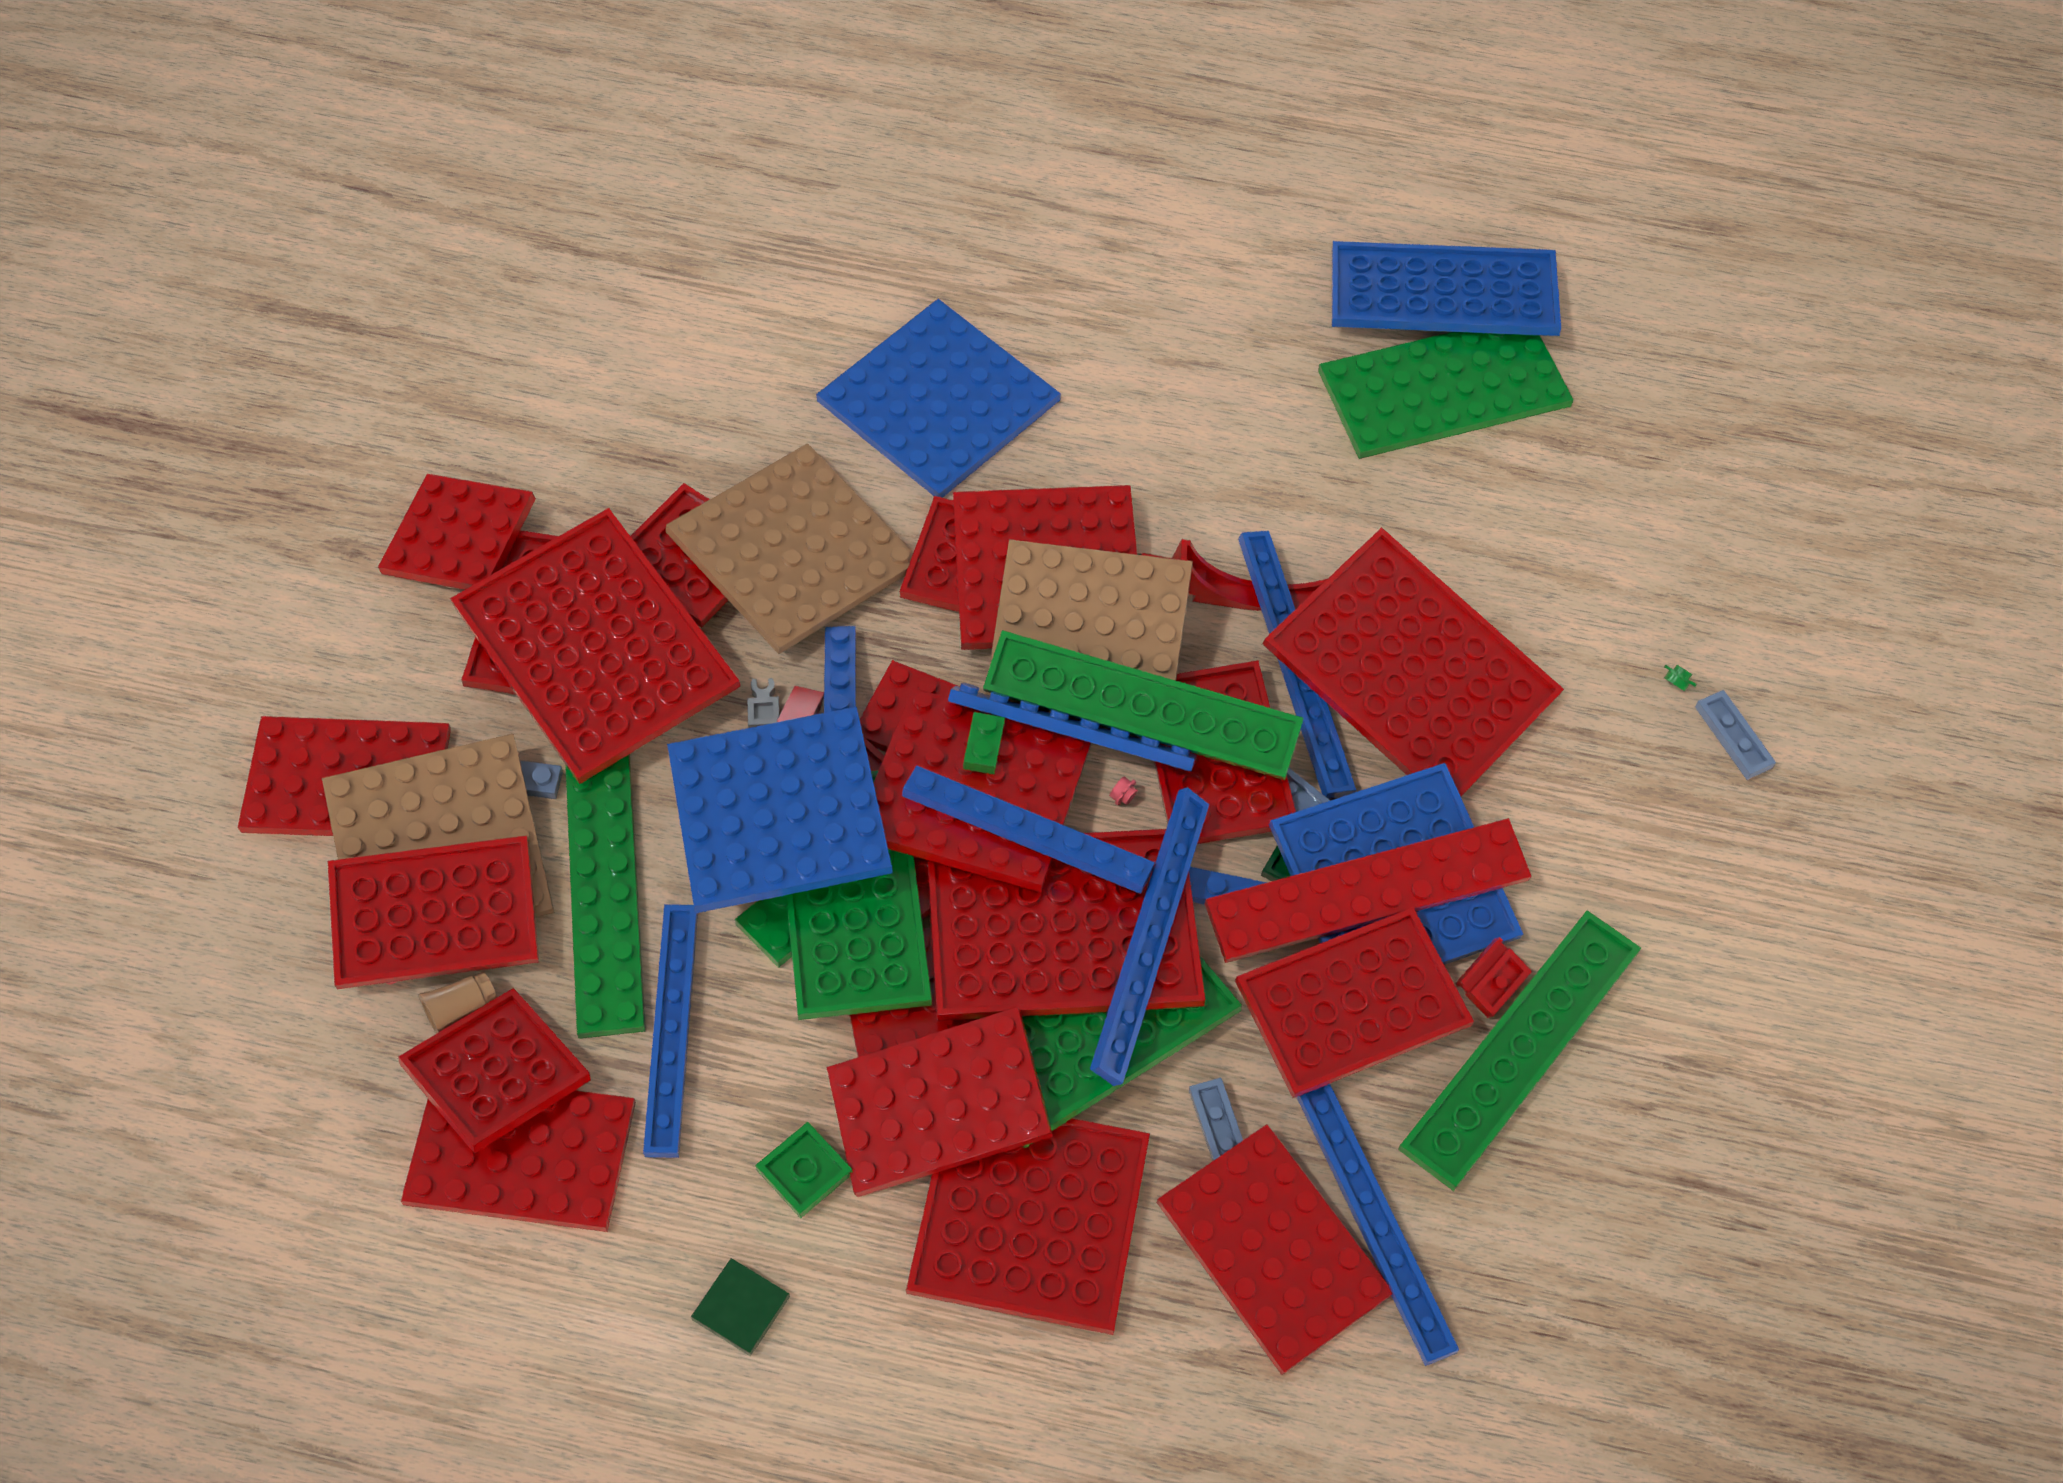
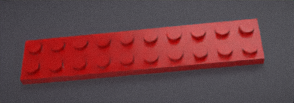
(1366, 890)

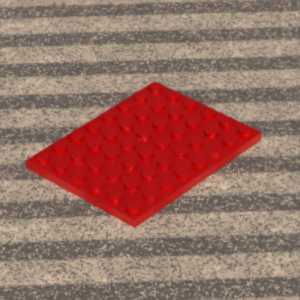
(595, 644)
(1412, 664)
(1054, 946)

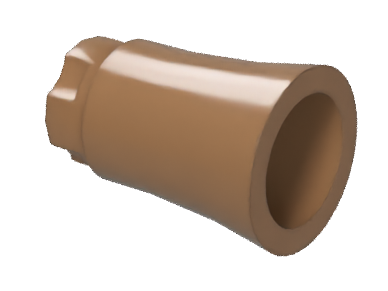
(456, 1000)

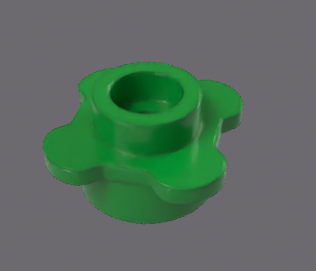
(1679, 677)

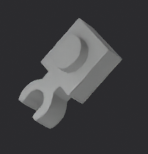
(764, 707)

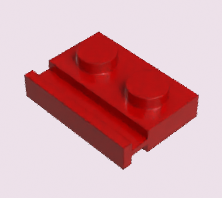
(1493, 977)

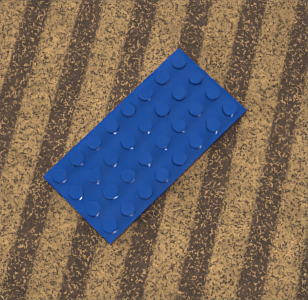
(1445, 288)

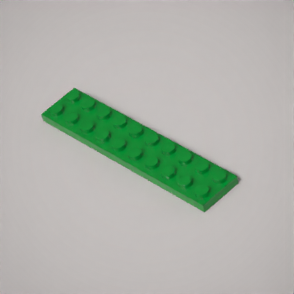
(1144, 704)
(605, 903)
(1519, 1050)

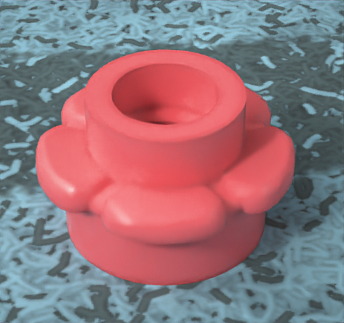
(1123, 791)

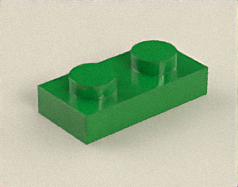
(983, 743)

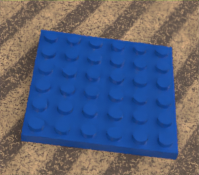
(938, 398)
(778, 809)
(1391, 817)

